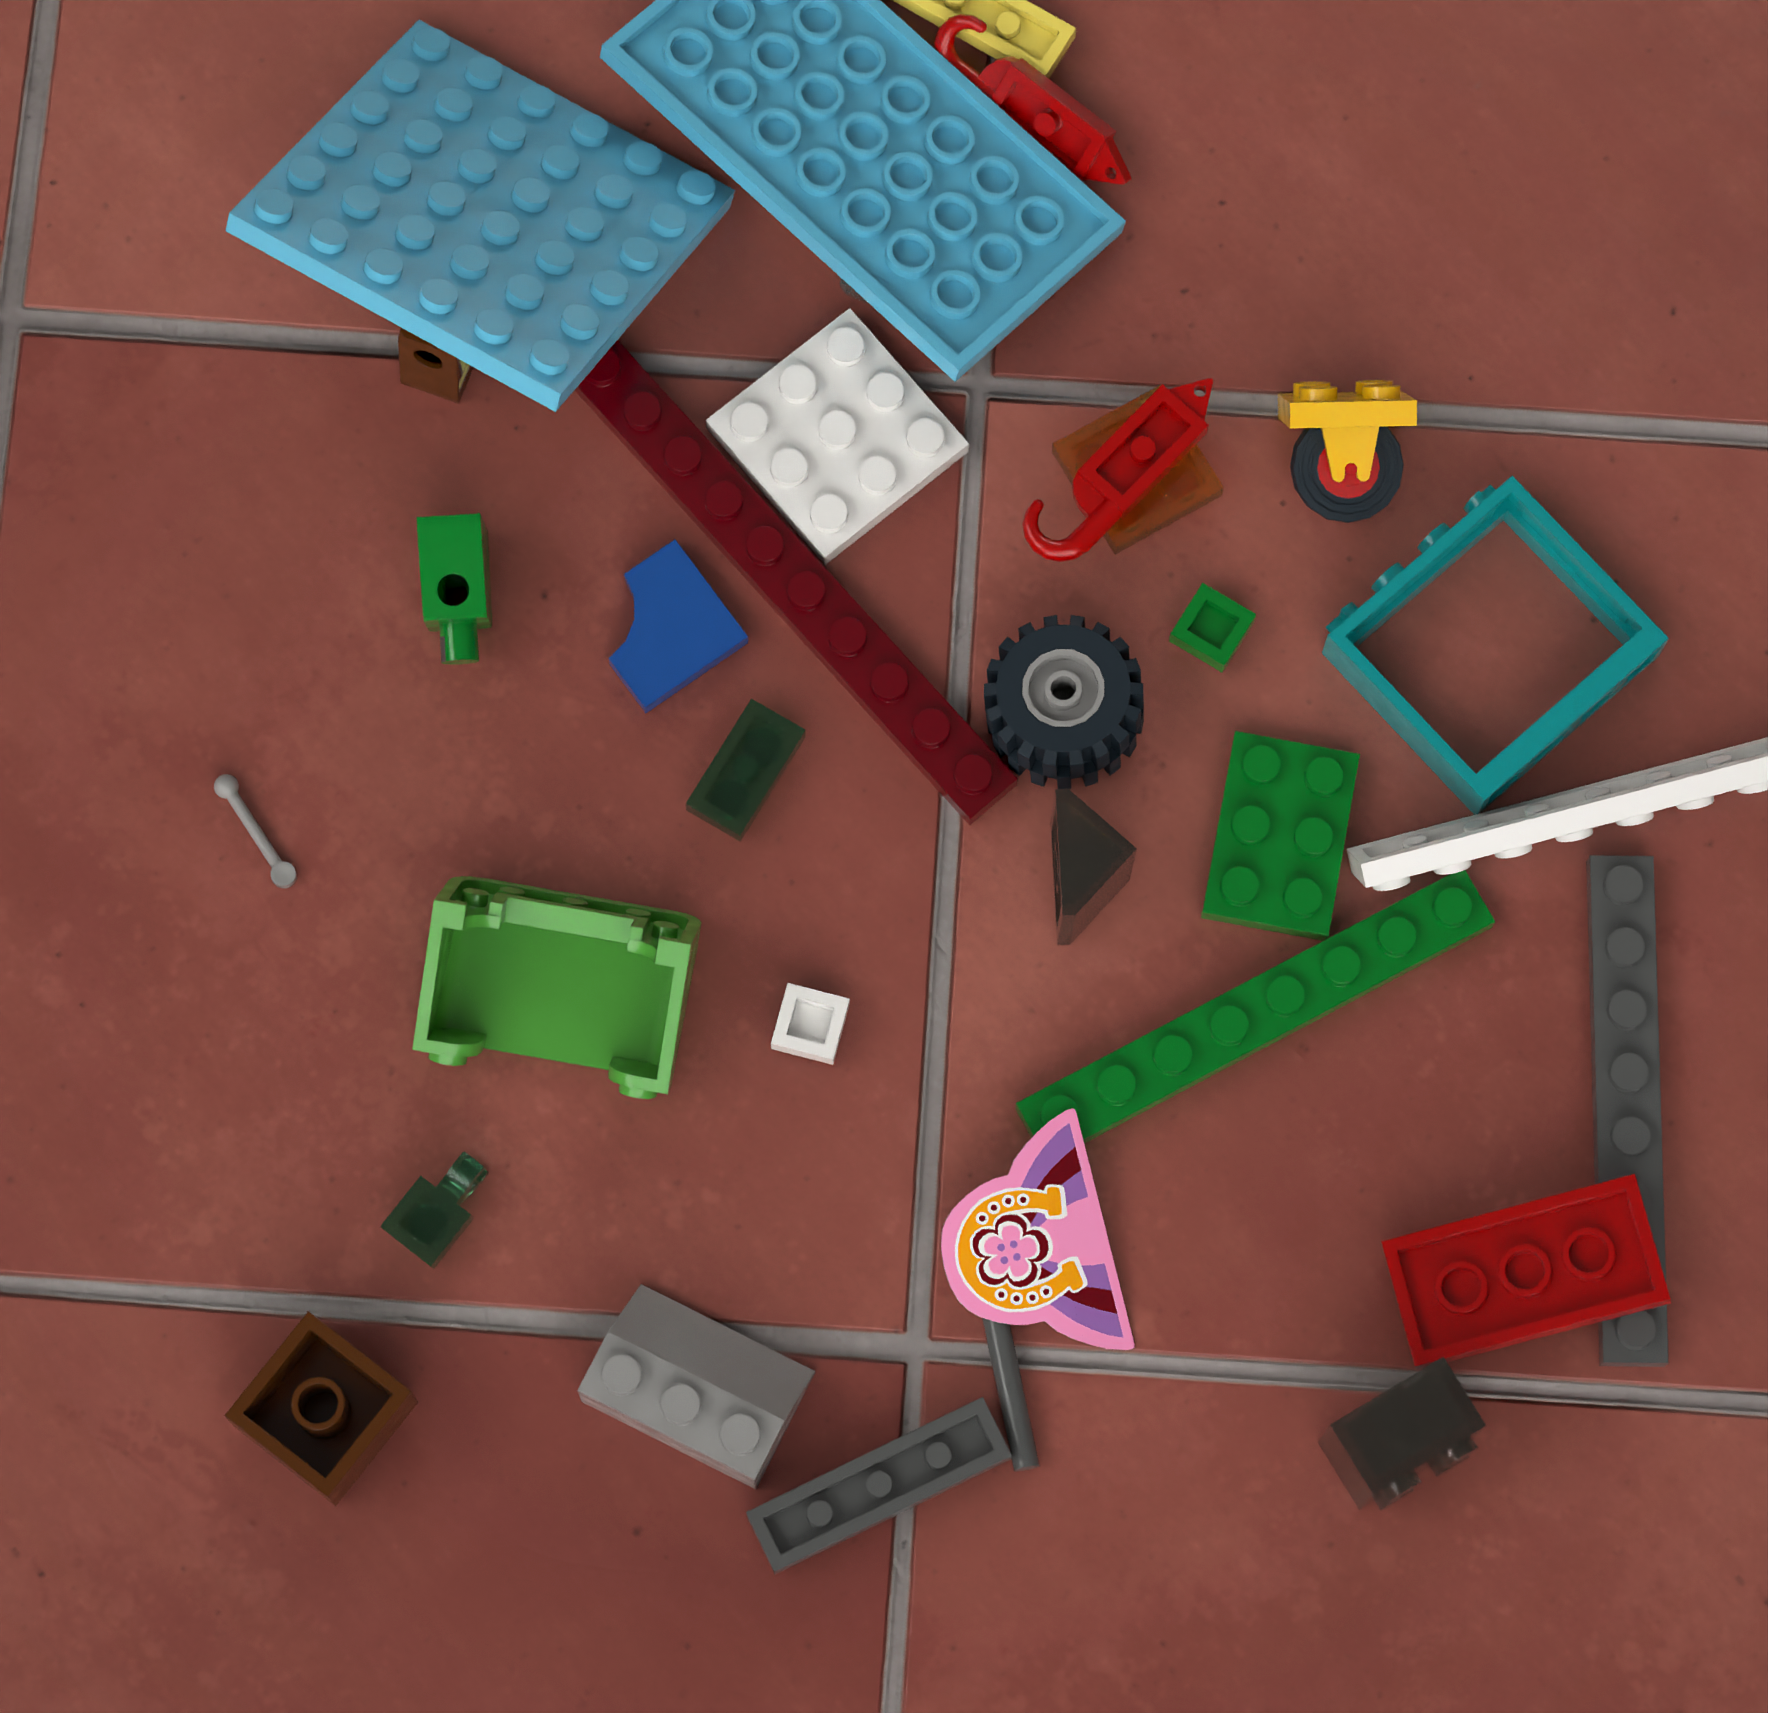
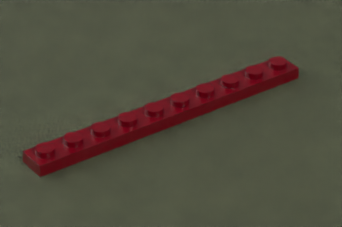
(796, 585)

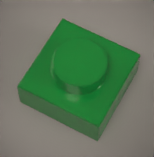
(1212, 627)

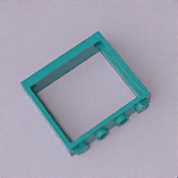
(1442, 548)

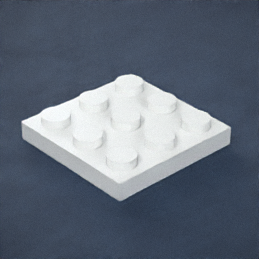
(837, 436)

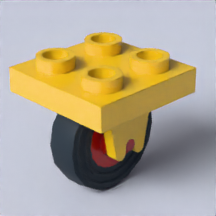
(1346, 455)

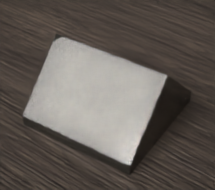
(1088, 864)

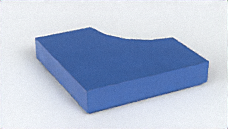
(676, 628)

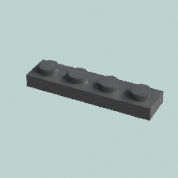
(878, 1485)

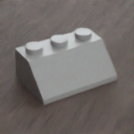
(695, 1385)

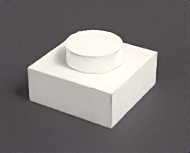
(810, 1023)

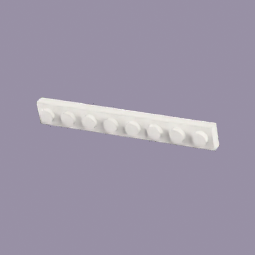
(1561, 816)

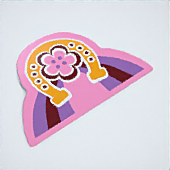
(1039, 1245)

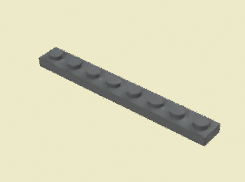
(1627, 1071)

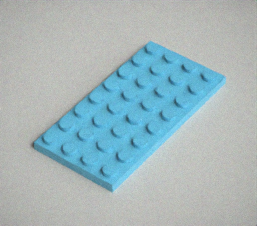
(873, 159)

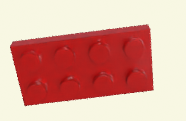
(1526, 1271)

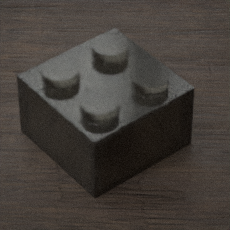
(1401, 1434)

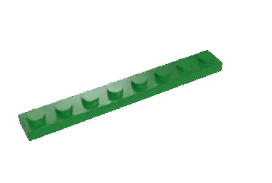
(1264, 1009)

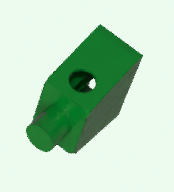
(452, 557)

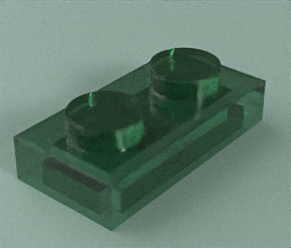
(745, 770)

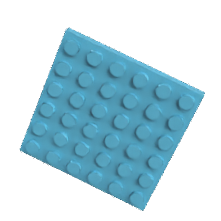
(482, 213)

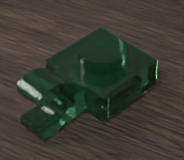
(430, 1216)

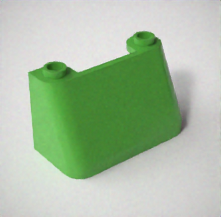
(556, 980)

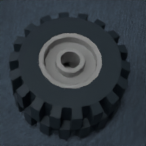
(1064, 702)

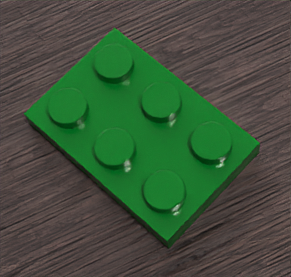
(1280, 836)

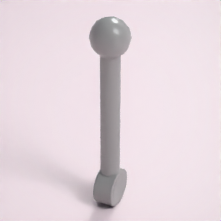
(282, 873)

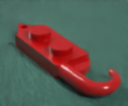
(1041, 108)
(1127, 467)

